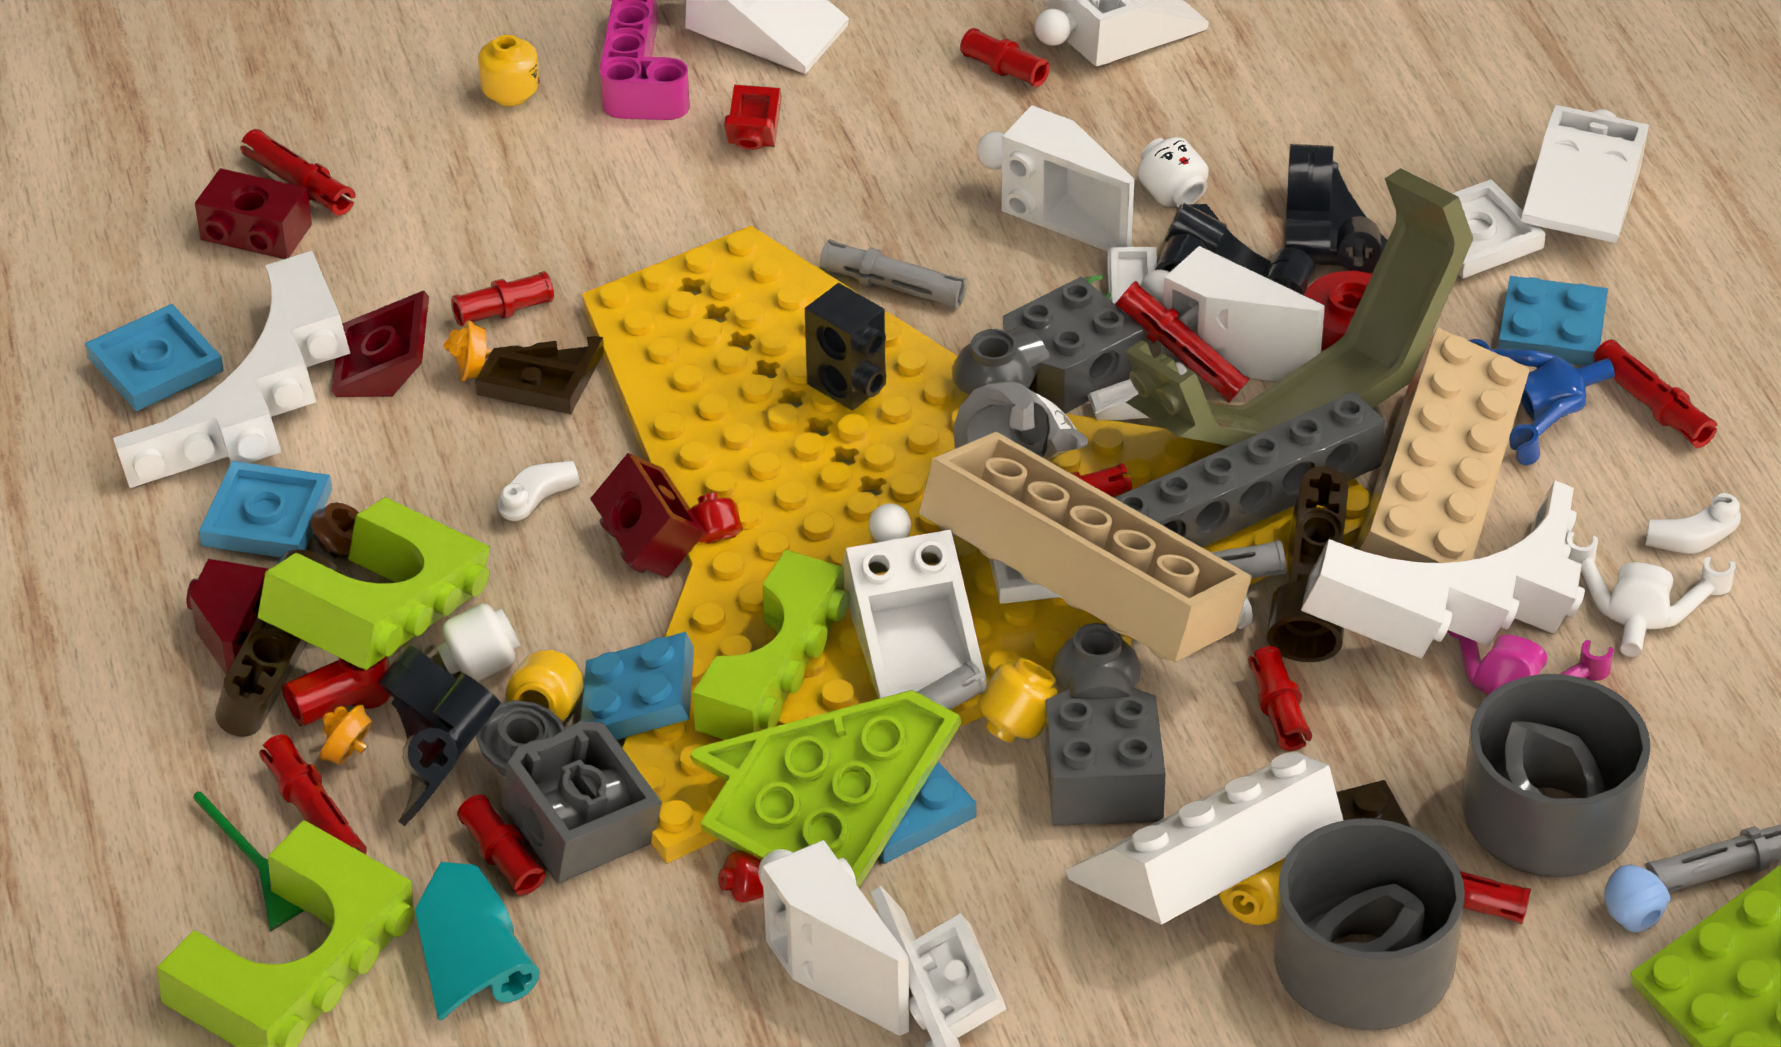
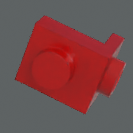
(753, 116)

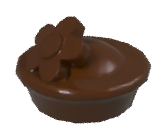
(334, 528)

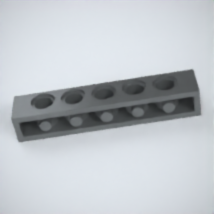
(1262, 472)

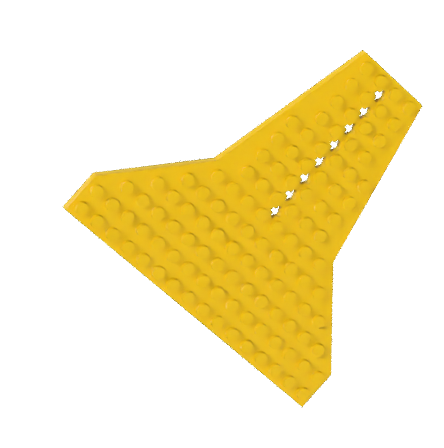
(728, 432)

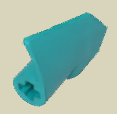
(470, 940)

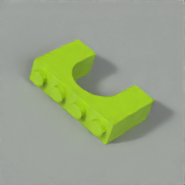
(367, 621)
(277, 1002)

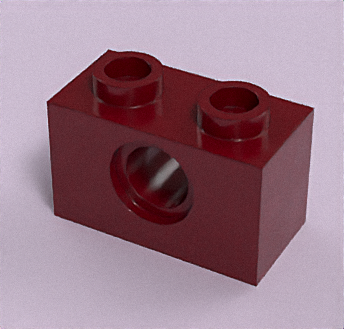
(253, 213)
(647, 516)

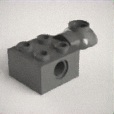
(1054, 346)
(1102, 734)
(568, 788)

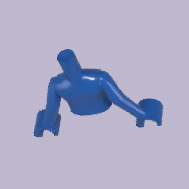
(1549, 394)

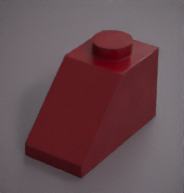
(225, 606)

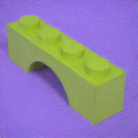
(749, 689)

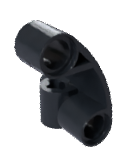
(1199, 226)
(438, 719)

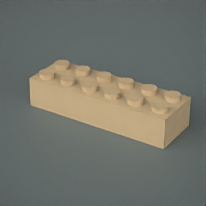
(1444, 454)
(1085, 546)

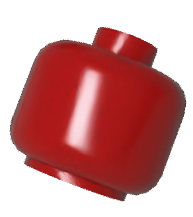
(718, 517)
(741, 876)

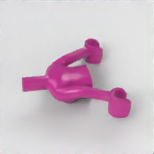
(1518, 657)

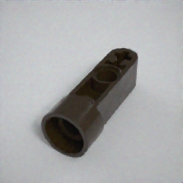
(1290, 629)
(260, 670)

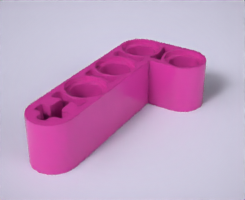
(633, 80)

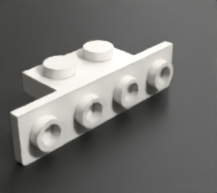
(946, 975)

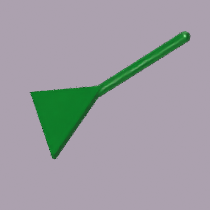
(277, 908)

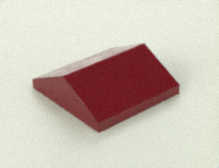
(383, 349)

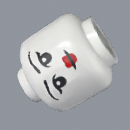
(1173, 172)

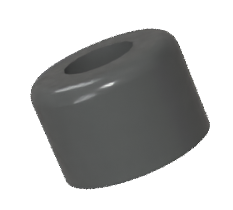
(1564, 738)
(1377, 883)

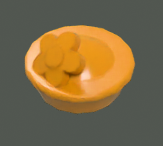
(469, 349)
(344, 733)

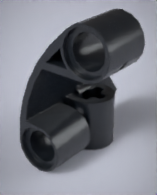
(1324, 214)

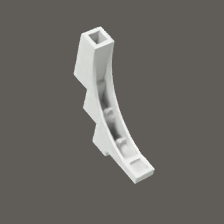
(270, 381)
(1419, 601)

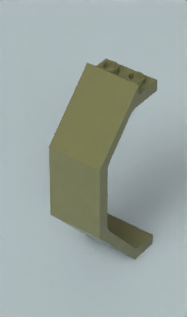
(1373, 355)

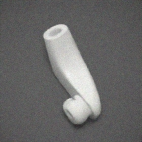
(535, 485)
(1698, 531)

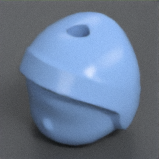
(1635, 898)

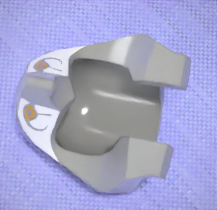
(1018, 416)

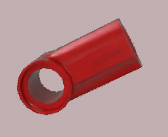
(332, 687)

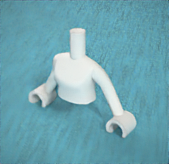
(1643, 594)

